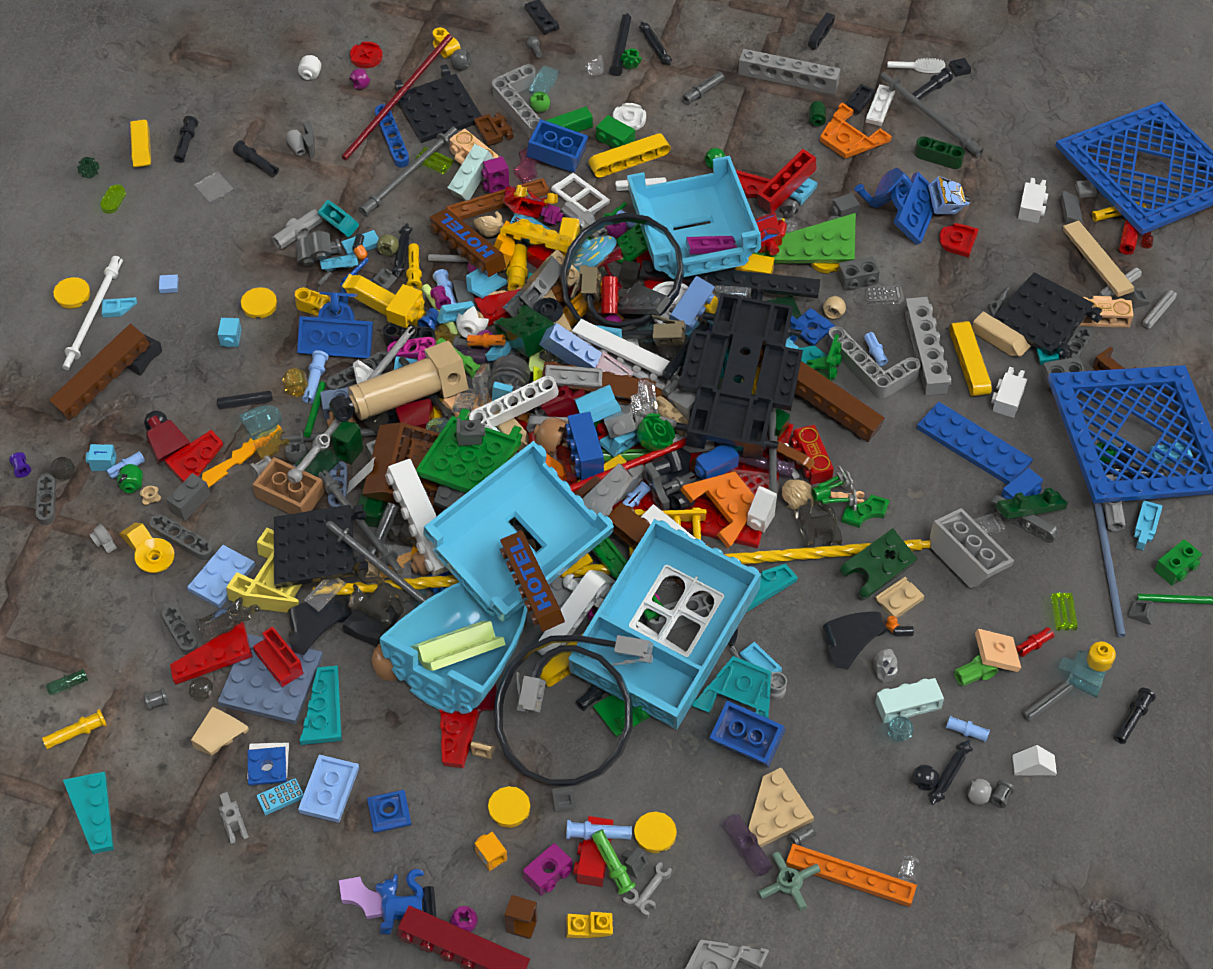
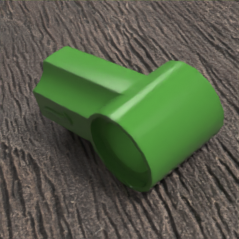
(974, 671)

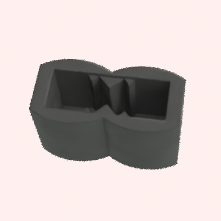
(313, 248)

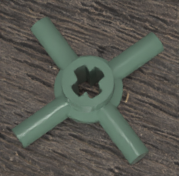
(792, 887)

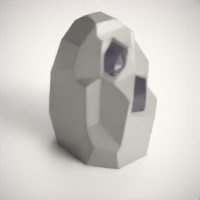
(885, 665)

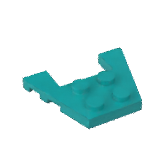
(742, 683)

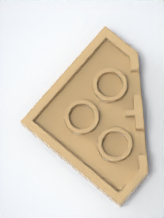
(778, 809)

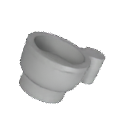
(102, 537)

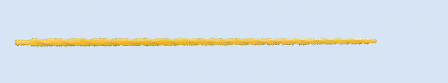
(745, 558)

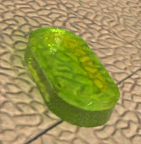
(113, 198)

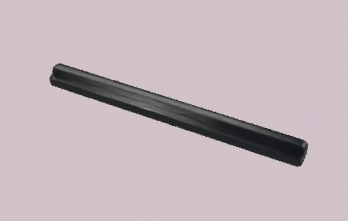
(680, 356)

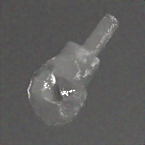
(596, 67)

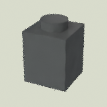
(845, 206)

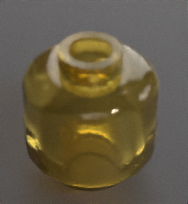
(295, 381)

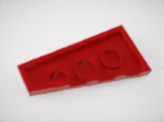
(213, 655)

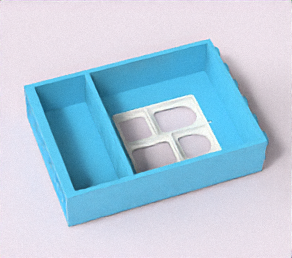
(674, 677)

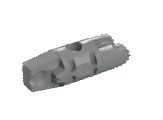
(231, 818)

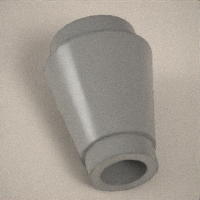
(296, 142)

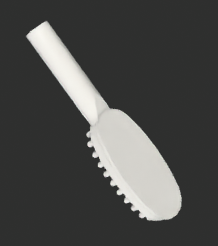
(923, 65)

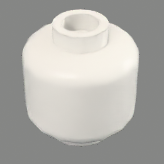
(309, 67)

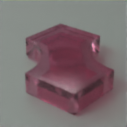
(526, 169)

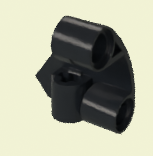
(670, 466)
(309, 624)
(851, 634)

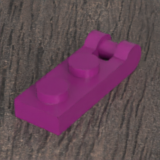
(709, 244)

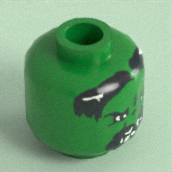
(130, 478)

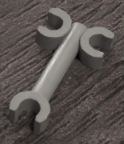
(641, 902)

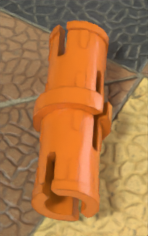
(486, 340)

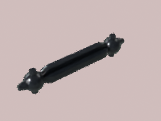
(655, 43)
(402, 250)
(950, 772)

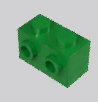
(1178, 562)

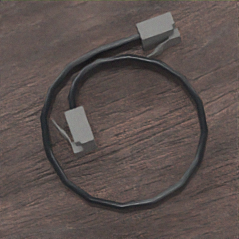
(533, 687)

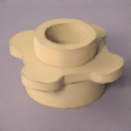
(148, 491)

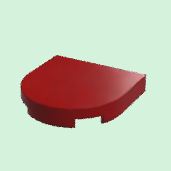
(958, 239)

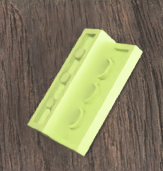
(457, 645)

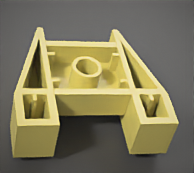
(262, 588)

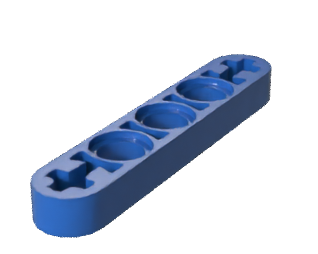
(393, 141)

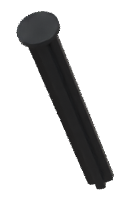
(616, 68)

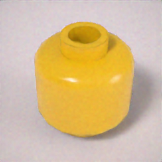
(1101, 656)

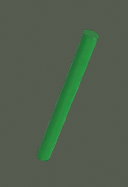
(314, 409)
(1176, 598)

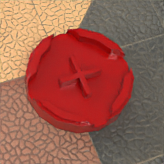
(366, 55)

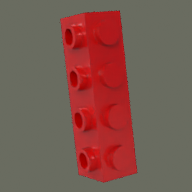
(786, 181)

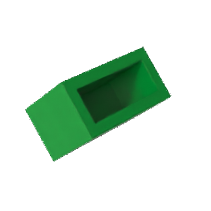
(614, 132)

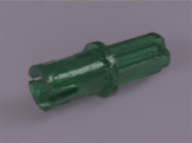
(66, 682)

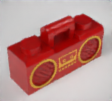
(809, 443)

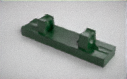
(1031, 505)

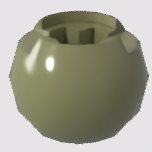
(387, 245)

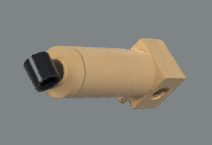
(439, 371)

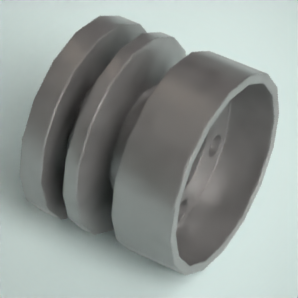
(510, 371)

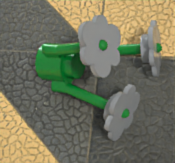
(822, 491)

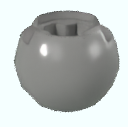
(979, 791)

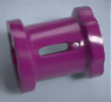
(439, 295)

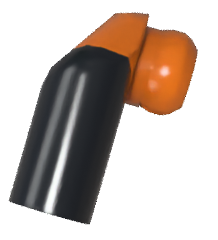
(358, 248)
(897, 629)

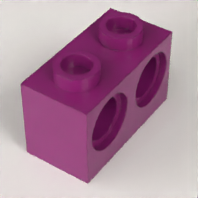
(495, 175)

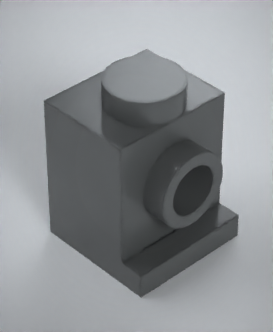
(470, 432)

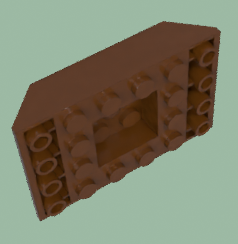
(395, 444)

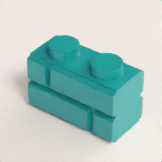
(338, 218)

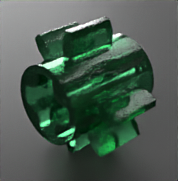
(88, 167)

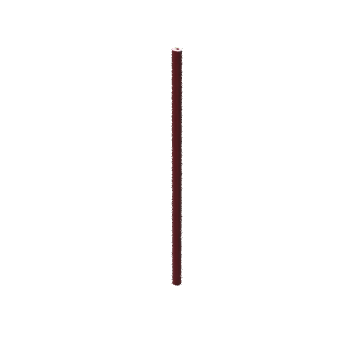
(396, 97)

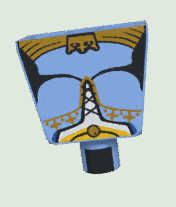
(947, 196)

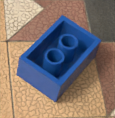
(557, 145)
(584, 445)
(747, 733)

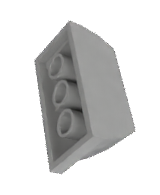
(967, 548)

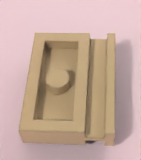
(899, 598)

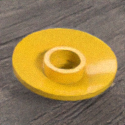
(151, 549)

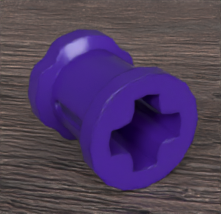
(21, 468)

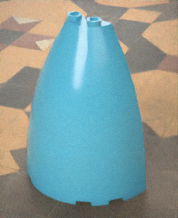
(463, 683)

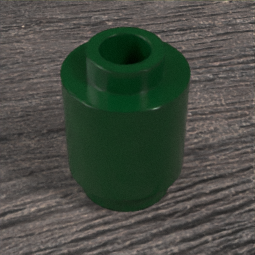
(817, 113)

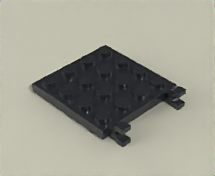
(438, 106)
(1046, 314)
(309, 551)

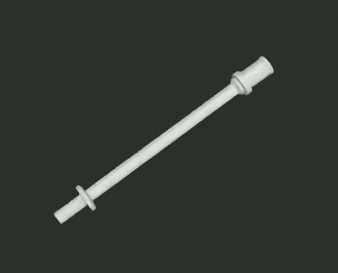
(110, 272)

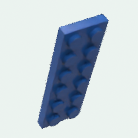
(974, 443)

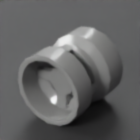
(778, 685)

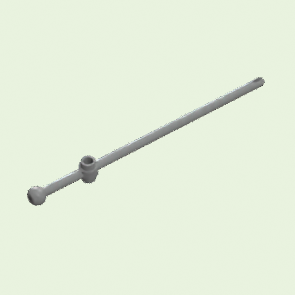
(322, 441)

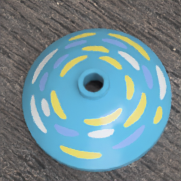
(593, 251)

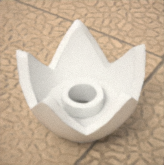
(471, 320)

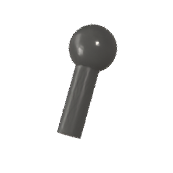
(533, 43)

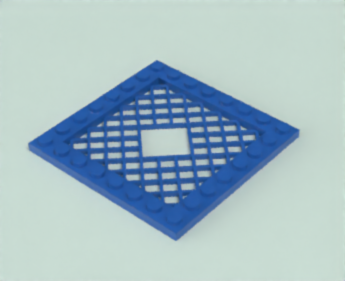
(1073, 149)
(1100, 486)

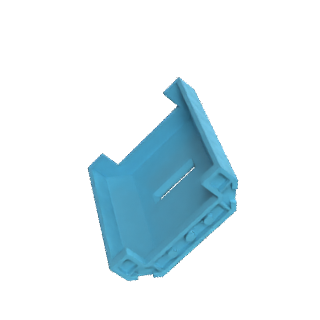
(691, 201)
(523, 488)

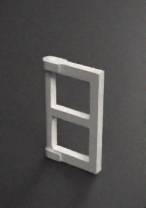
(587, 189)

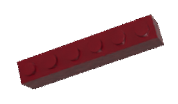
(456, 943)

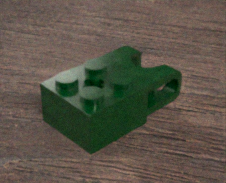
(524, 330)
(875, 567)

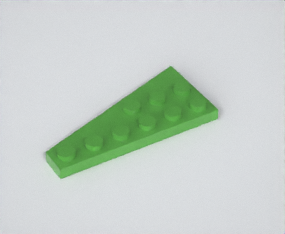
(820, 243)

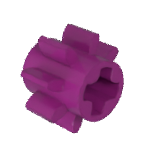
(551, 214)

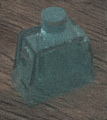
(1082, 675)

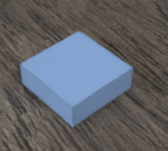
(168, 283)

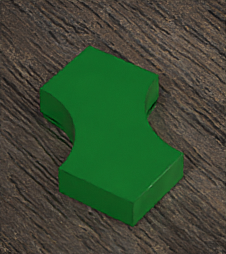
(872, 508)

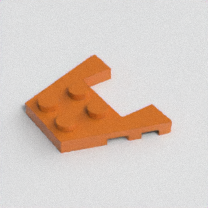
(848, 140)
(729, 496)

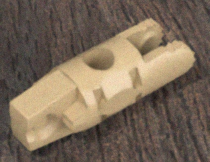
(668, 410)

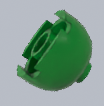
(655, 433)

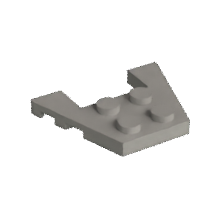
(723, 956)

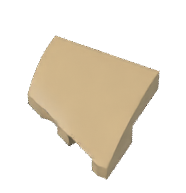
(217, 731)

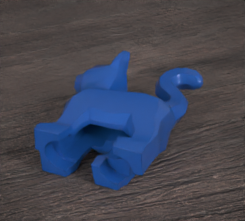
(395, 906)

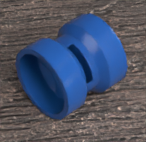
(429, 319)

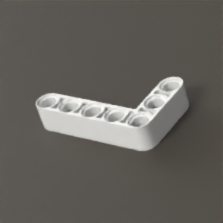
(524, 403)
(591, 587)

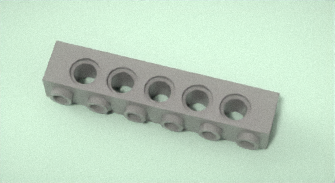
(789, 71)
(926, 345)

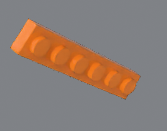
(852, 875)

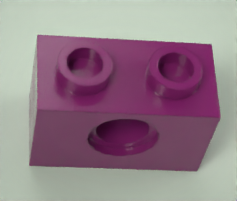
(551, 858)

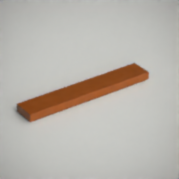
(493, 200)

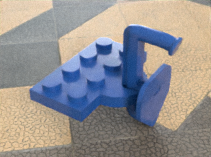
(909, 197)
(335, 329)

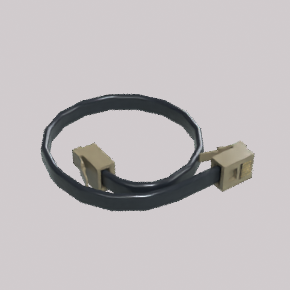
(663, 334)

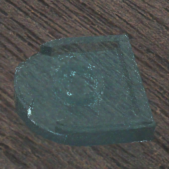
(261, 420)

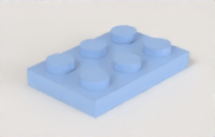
(217, 573)
(328, 788)

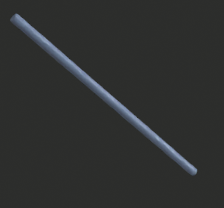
(1109, 570)

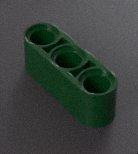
(939, 152)

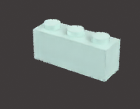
(469, 173)
(909, 699)

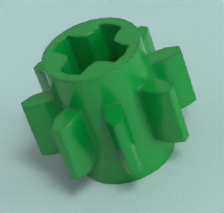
(630, 58)

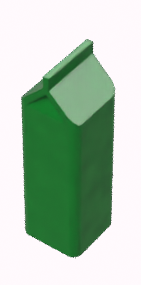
(575, 120)

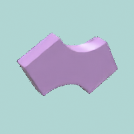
(355, 893)

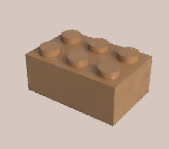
(276, 489)

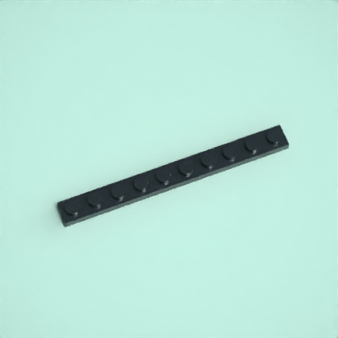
(756, 281)

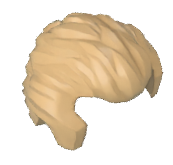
(488, 225)
(797, 493)

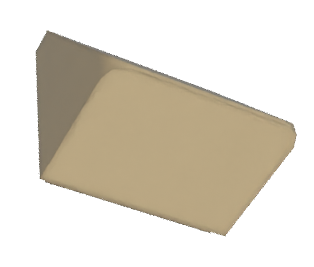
(482, 749)

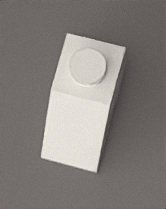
(762, 509)

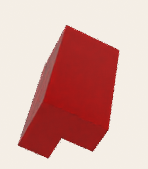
(278, 657)

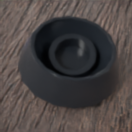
(549, 308)

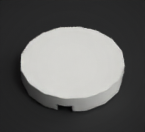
(631, 115)

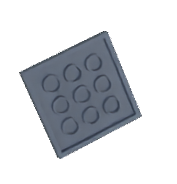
(257, 692)

